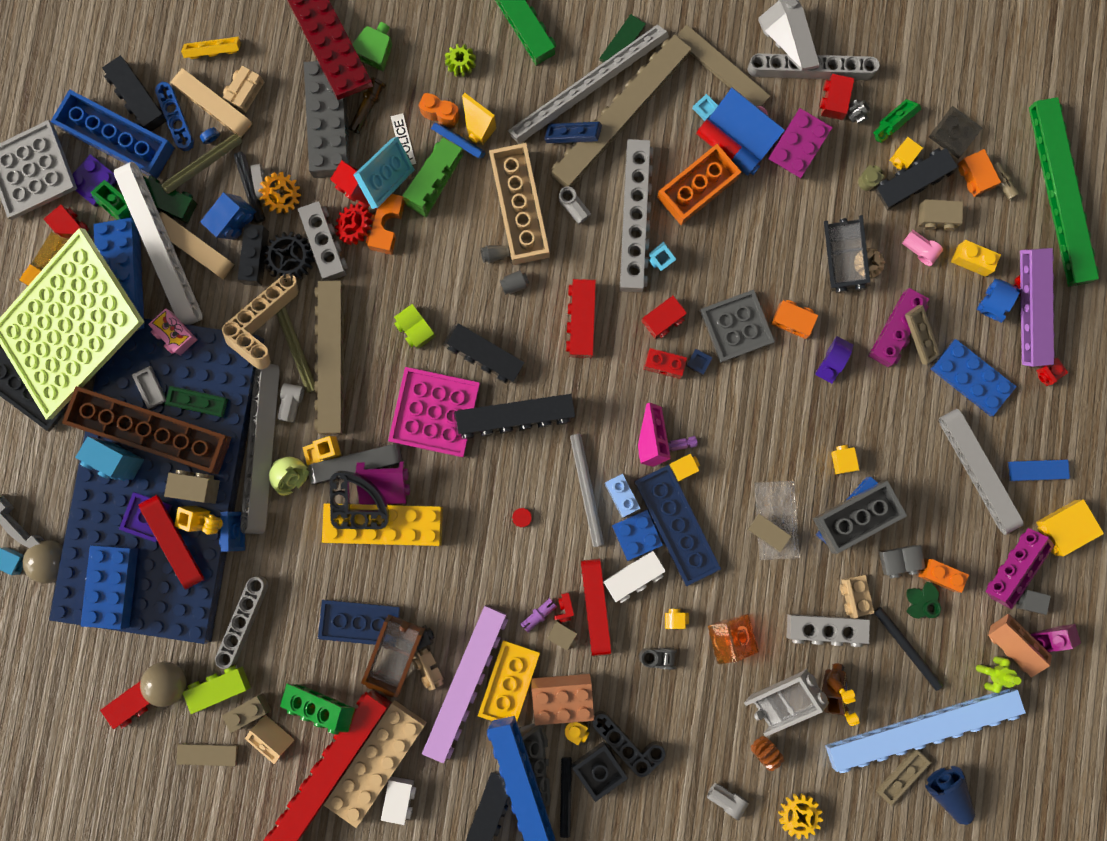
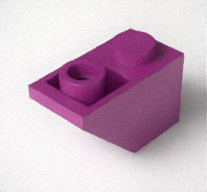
(1058, 638)

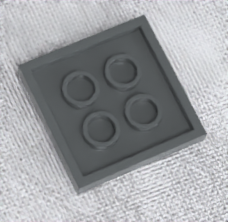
(737, 326)

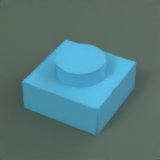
(705, 107)

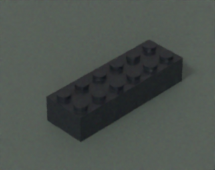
(514, 415)

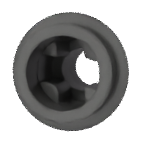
(493, 253)

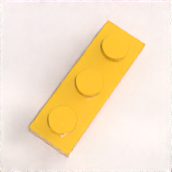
(211, 47)

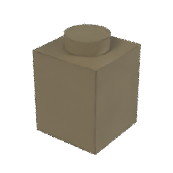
(562, 636)

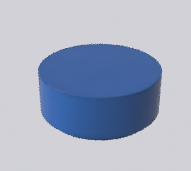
(209, 135)

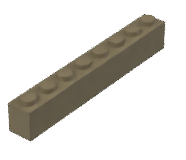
(330, 358)

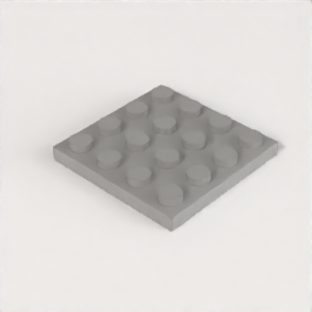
(33, 170)

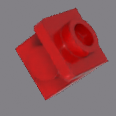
(1051, 373)
(565, 603)

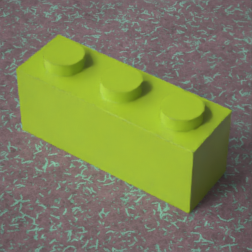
(216, 689)

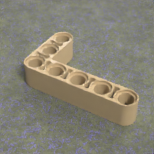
(243, 331)

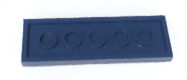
(677, 525)

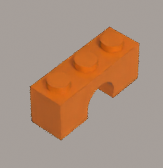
(379, 238)

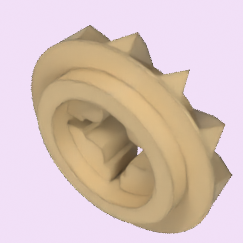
(878, 260)

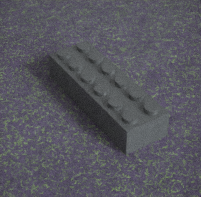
(325, 123)

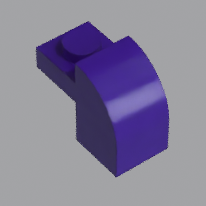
(835, 359)

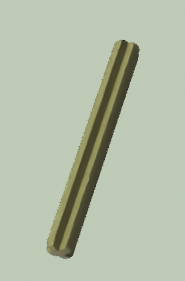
(201, 163)
(296, 350)

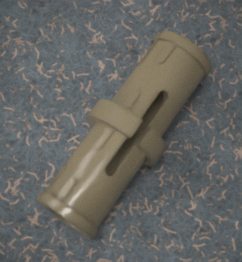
(1006, 184)

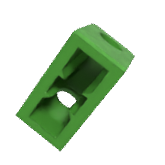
(374, 46)

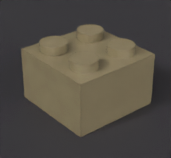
(190, 487)

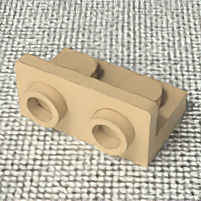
(857, 596)

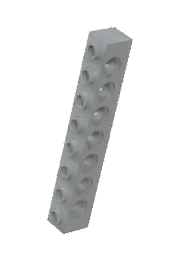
(634, 150)

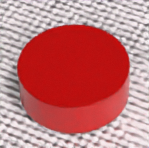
(521, 517)

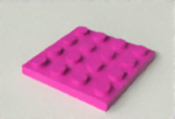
(427, 411)

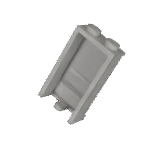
(788, 702)

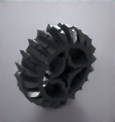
(294, 242)

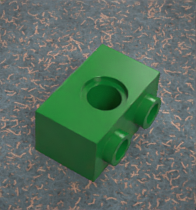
(111, 200)

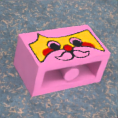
(172, 332)

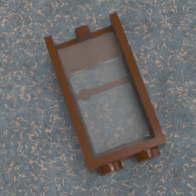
(392, 656)

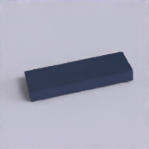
(573, 132)

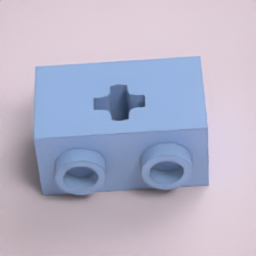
(622, 495)

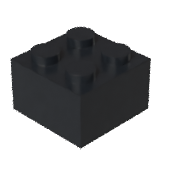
(599, 771)

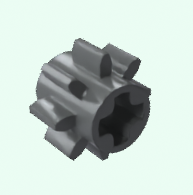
(858, 111)

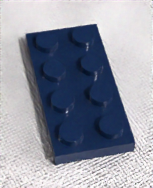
(353, 621)

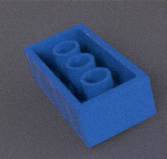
(109, 587)

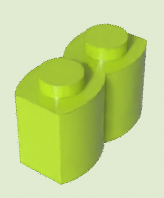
(414, 326)

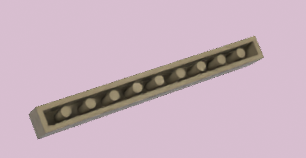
(623, 110)

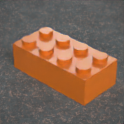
(698, 184)

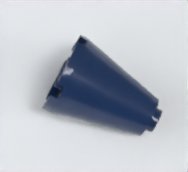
(952, 793)

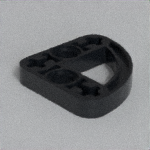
(344, 510)

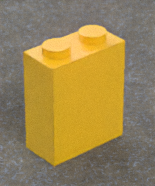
(1070, 527)

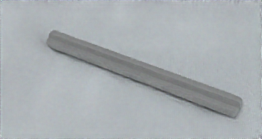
(586, 489)

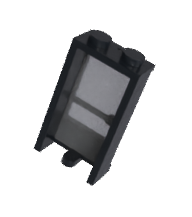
(847, 255)

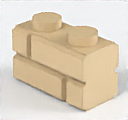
(243, 89)

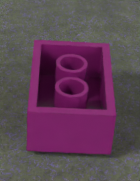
(800, 143)

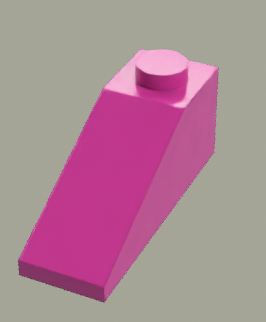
(653, 438)

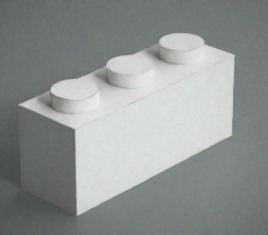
(634, 577)

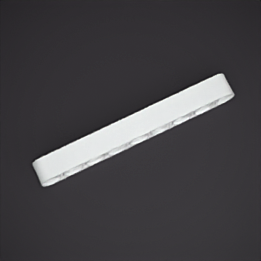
(158, 243)

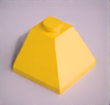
(479, 120)

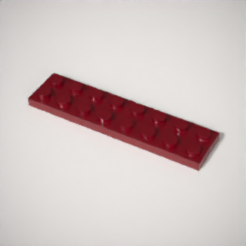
(331, 46)

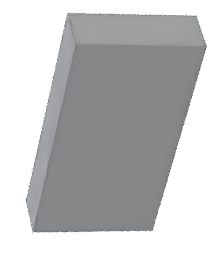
(149, 388)

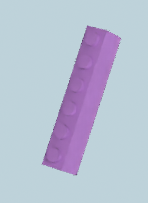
(1037, 307)

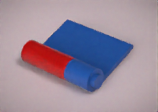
(741, 131)

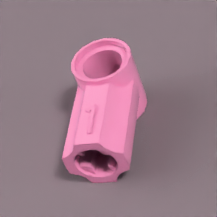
(926, 250)

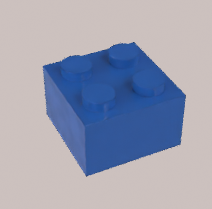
(228, 216)

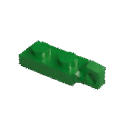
(896, 119)

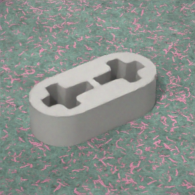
(257, 176)

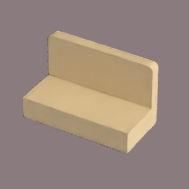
(269, 739)

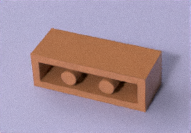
(1020, 645)

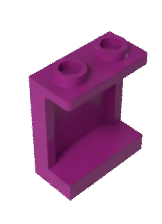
(389, 481)

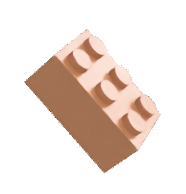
(562, 699)

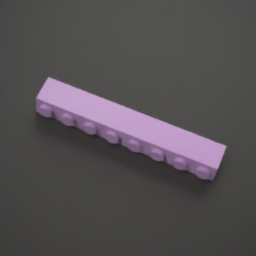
(464, 683)

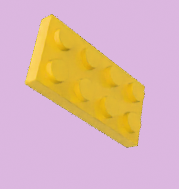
(508, 682)

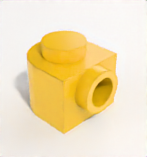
(676, 619)
(576, 732)

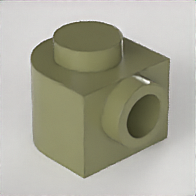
(870, 178)

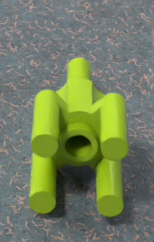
(1000, 675)

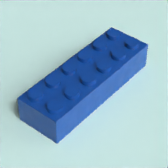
(112, 134)
(121, 249)

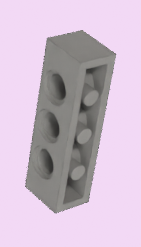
(310, 215)
(859, 630)

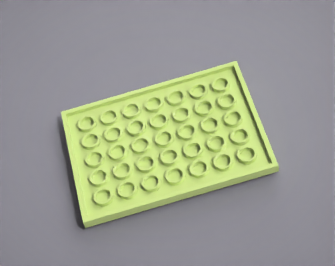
(67, 324)

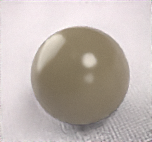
(43, 561)
(163, 684)

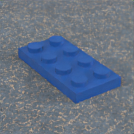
(973, 377)

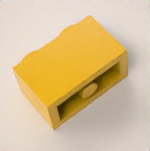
(975, 258)

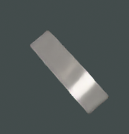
(13, 528)

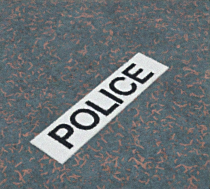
(402, 133)

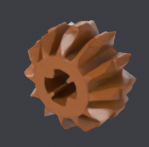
(767, 753)

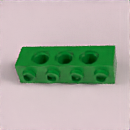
(317, 708)

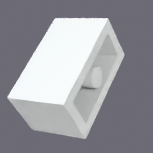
(397, 800)

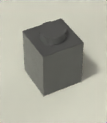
(1034, 602)

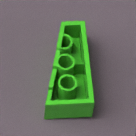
(433, 177)

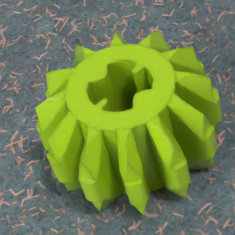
(460, 53)

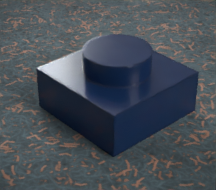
(699, 362)

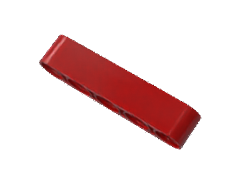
(171, 542)
(596, 607)

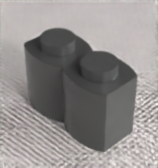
(902, 560)

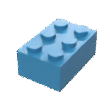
(109, 459)

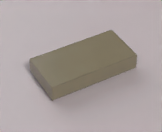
(769, 532)

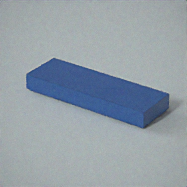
(458, 140)
(1038, 470)

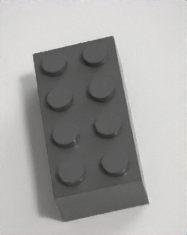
(859, 517)

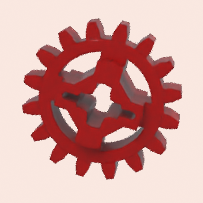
(353, 224)

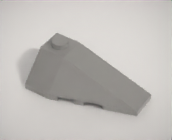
(789, 29)

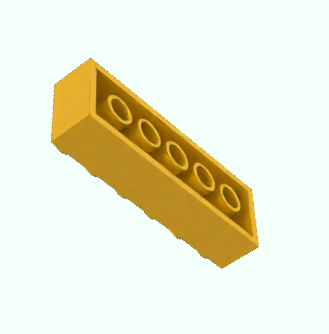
(405, 527)

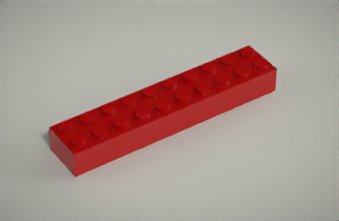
(330, 769)

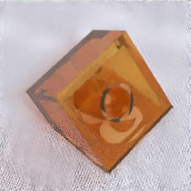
(733, 639)

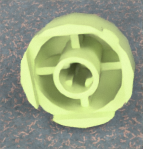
(287, 474)

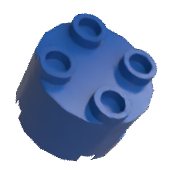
(998, 300)

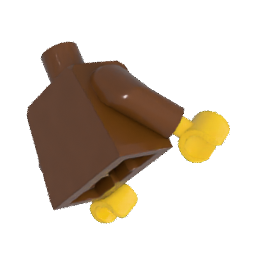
(836, 689)

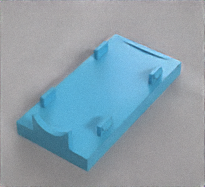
(384, 172)

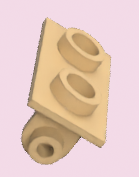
(429, 677)

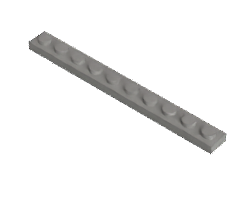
(588, 84)

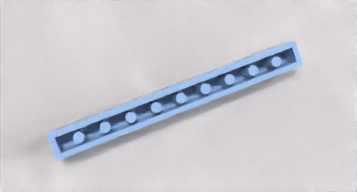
(925, 729)

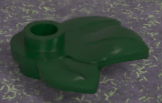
(921, 600)

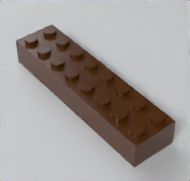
(146, 430)

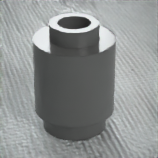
(514, 282)

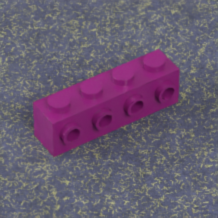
(896, 330)
(1019, 568)

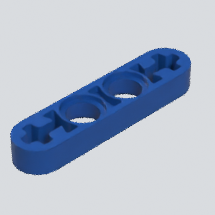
(174, 116)

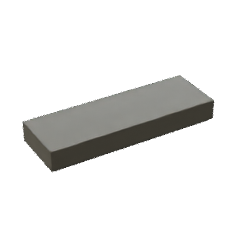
(922, 334)
(207, 754)
(903, 777)

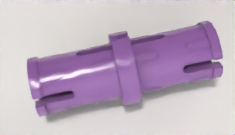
(538, 615)

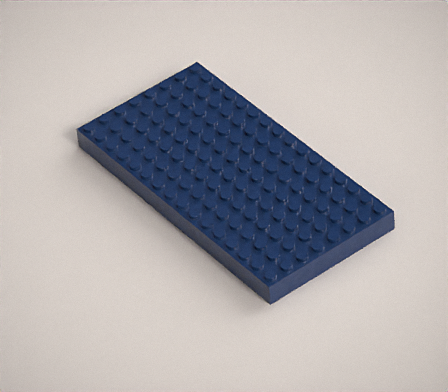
(99, 504)

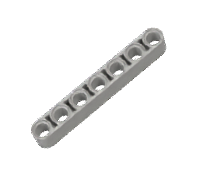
(823, 72)
(981, 471)

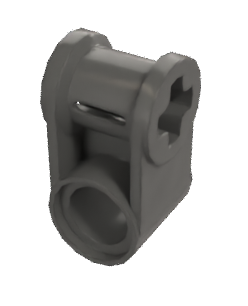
(662, 658)

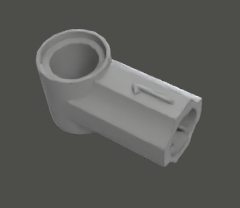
(575, 206)
(290, 398)
(731, 803)

